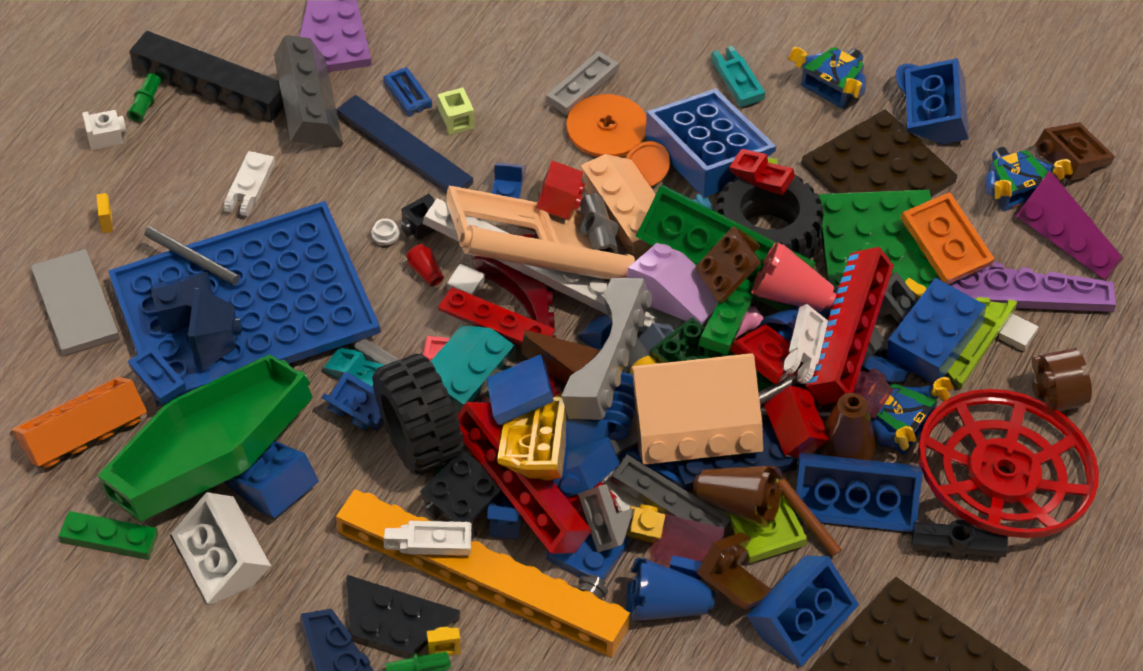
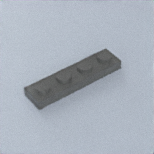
(663, 494)

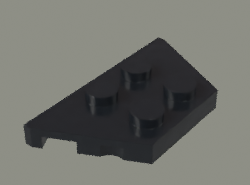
(392, 618)

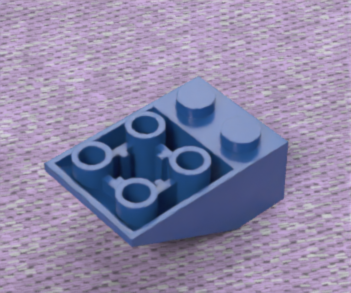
(275, 479)

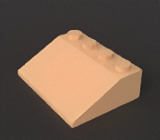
(697, 409)

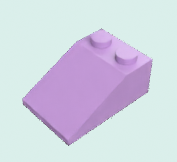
(674, 284)

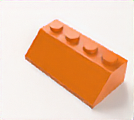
(80, 421)

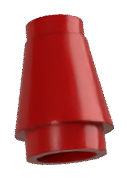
(425, 265)

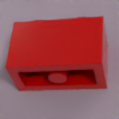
(561, 190)
(796, 421)

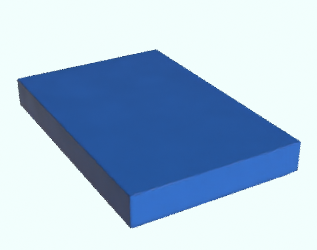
(519, 389)

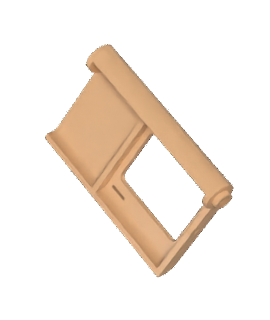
(559, 241)

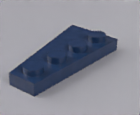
(770, 456)

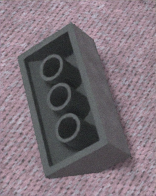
(307, 92)

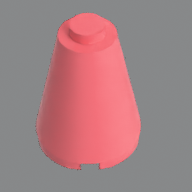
(792, 281)

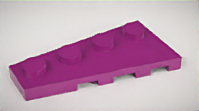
(1061, 220)

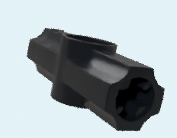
(943, 539)

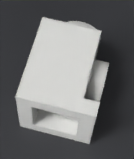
(104, 129)

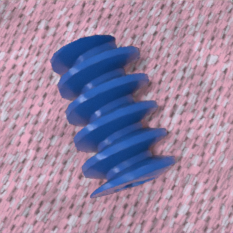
(622, 408)

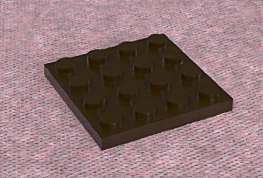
(878, 158)

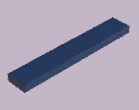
(403, 145)

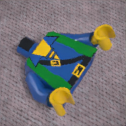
(832, 74)
(1018, 175)
(906, 412)

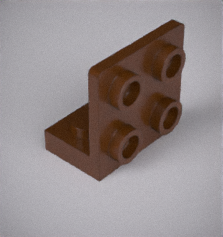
(728, 263)
(725, 574)

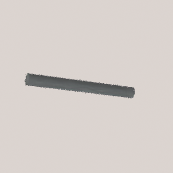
(192, 256)

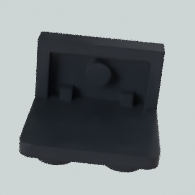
(460, 491)

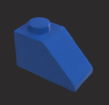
(586, 466)

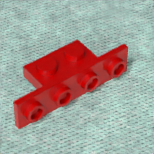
(489, 315)

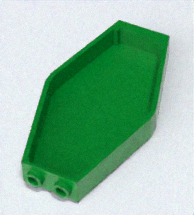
(205, 437)

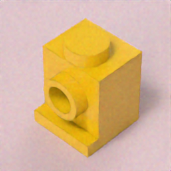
(646, 524)

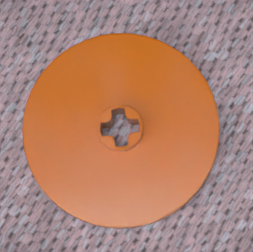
(588, 125)

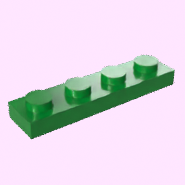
(728, 319)

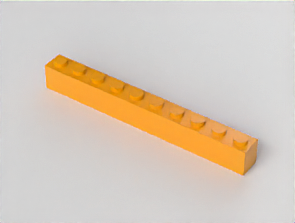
(494, 578)

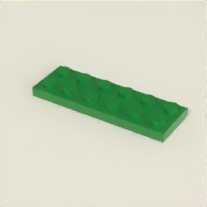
(696, 230)

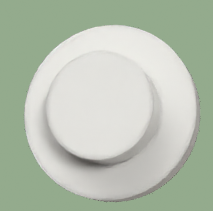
(385, 232)

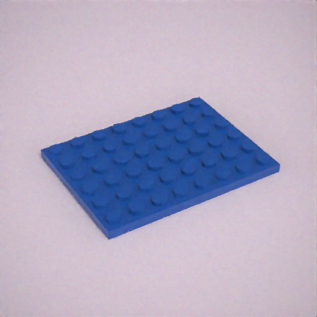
(292, 294)

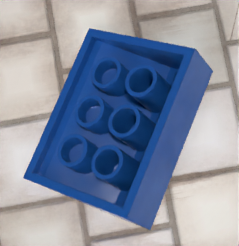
(705, 138)

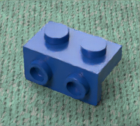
(356, 400)

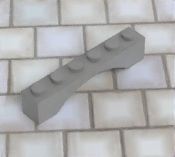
(592, 387)

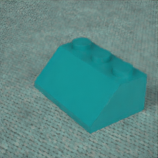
(468, 361)

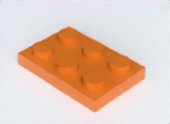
(947, 238)

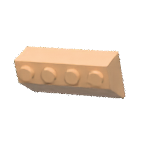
(624, 195)

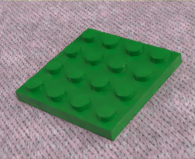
(870, 221)

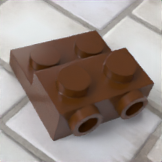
(1074, 144)

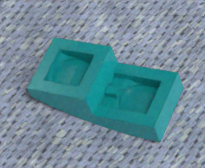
(353, 363)

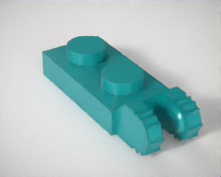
(738, 77)

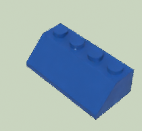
(859, 491)

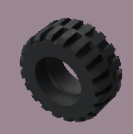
(796, 206)
(417, 413)

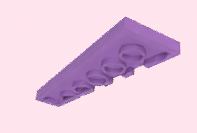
(1038, 290)

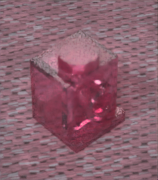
(873, 389)

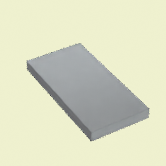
(74, 302)

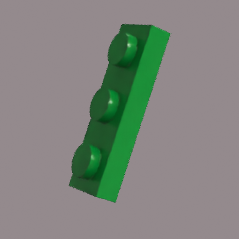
(108, 535)

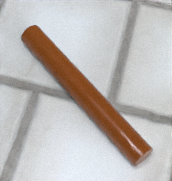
(808, 518)

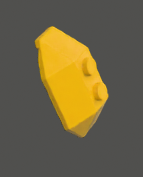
(536, 442)

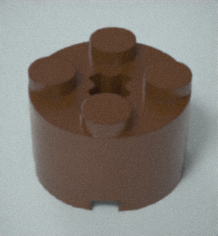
(1061, 380)

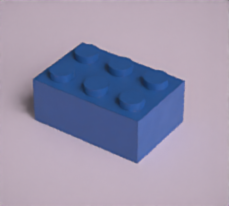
(936, 331)

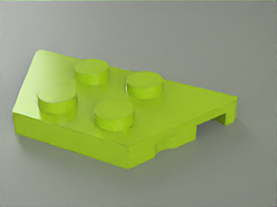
(994, 320)

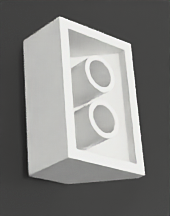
(220, 548)

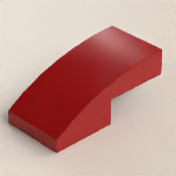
(755, 169)

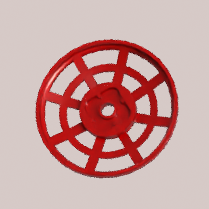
(1008, 453)

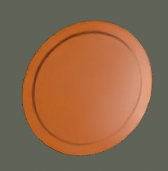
(651, 160)

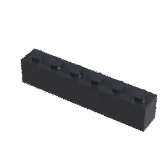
(207, 75)

